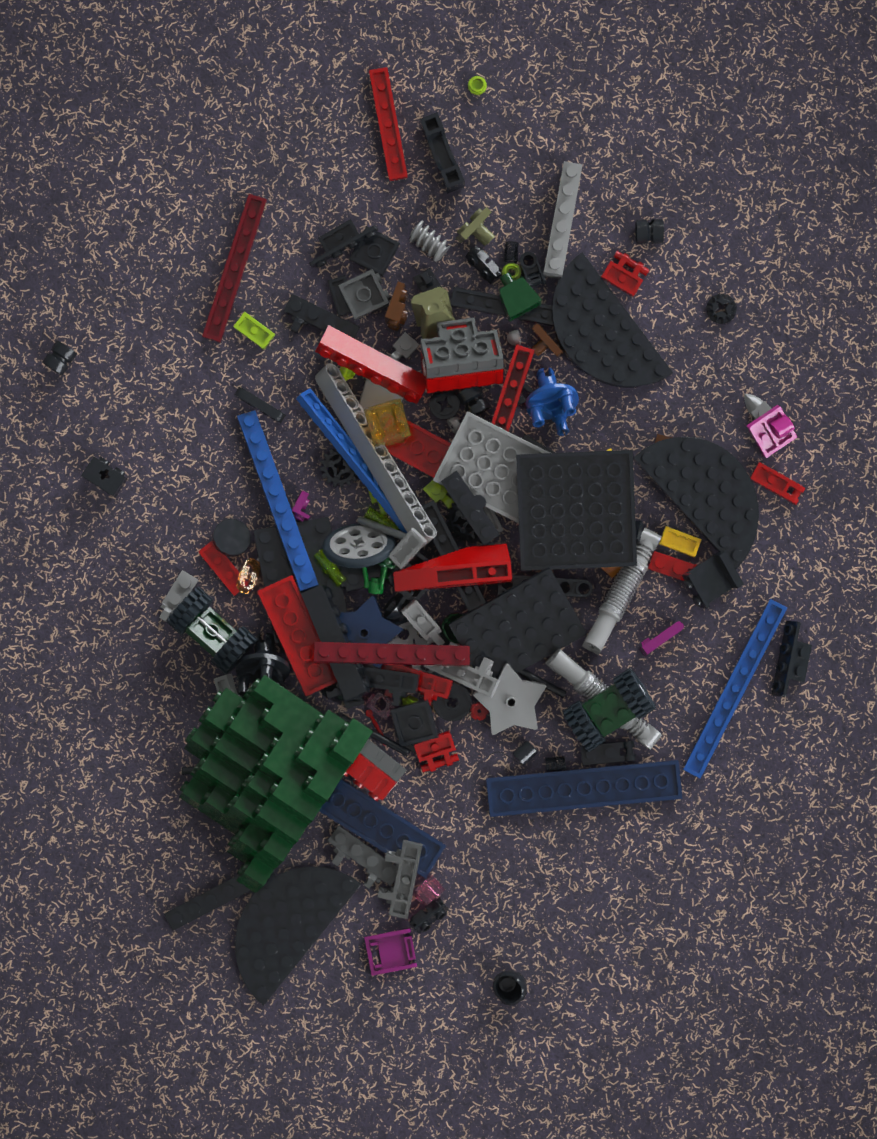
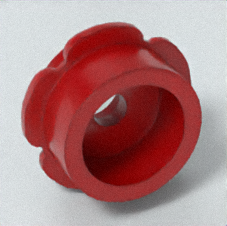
(475, 715)

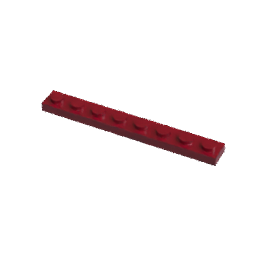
(234, 268)
(391, 654)

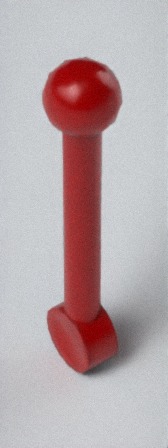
(369, 713)

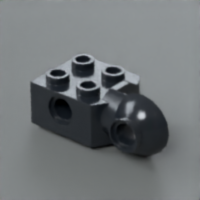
(396, 604)

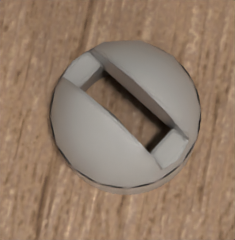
(513, 338)
(454, 421)

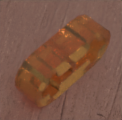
(244, 574)

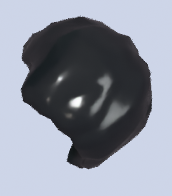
(510, 987)

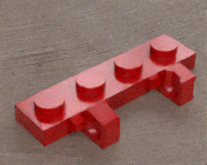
(430, 685)

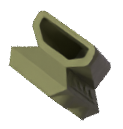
(431, 308)

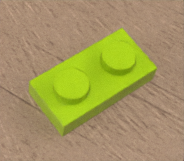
(254, 330)

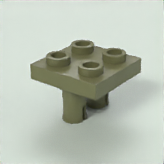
(476, 228)

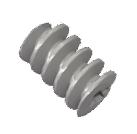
(428, 241)

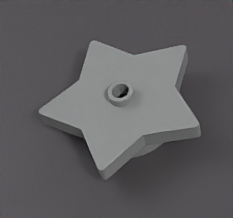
(522, 711)

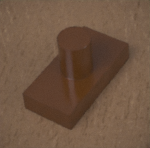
(545, 342)

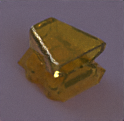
(387, 423)

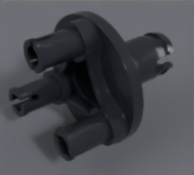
(261, 663)

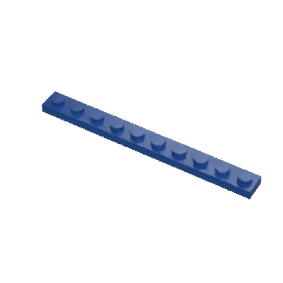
(345, 448)
(277, 501)
(734, 688)

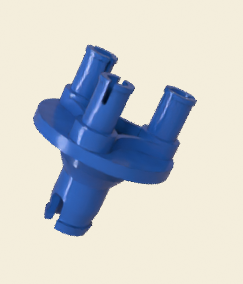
(552, 402)

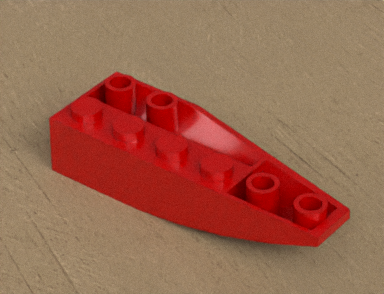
(459, 568)

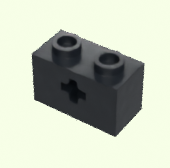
(96, 468)

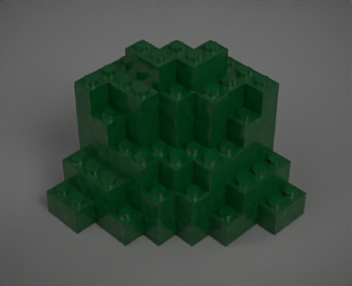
(267, 770)

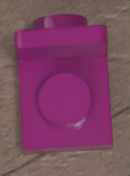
(301, 503)

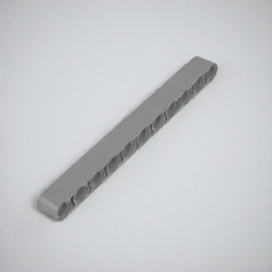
(376, 458)

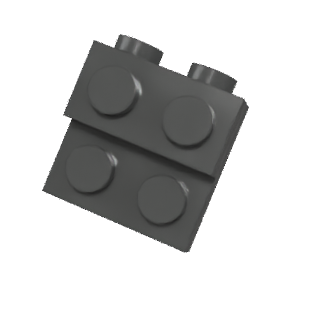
(364, 294)

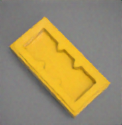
(680, 541)

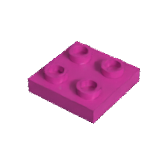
(772, 431)

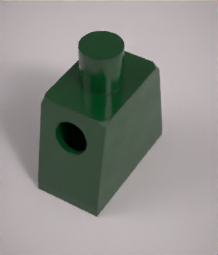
(517, 297)

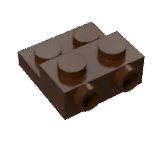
(396, 311)

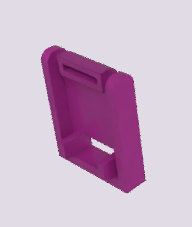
(650, 645)
(394, 951)

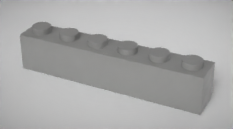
(562, 220)

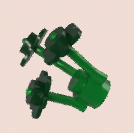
(376, 585)

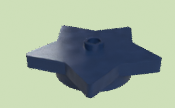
(371, 619)

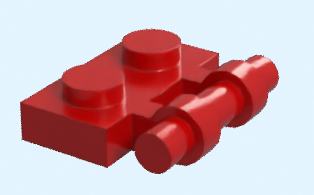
(622, 278)
(435, 747)

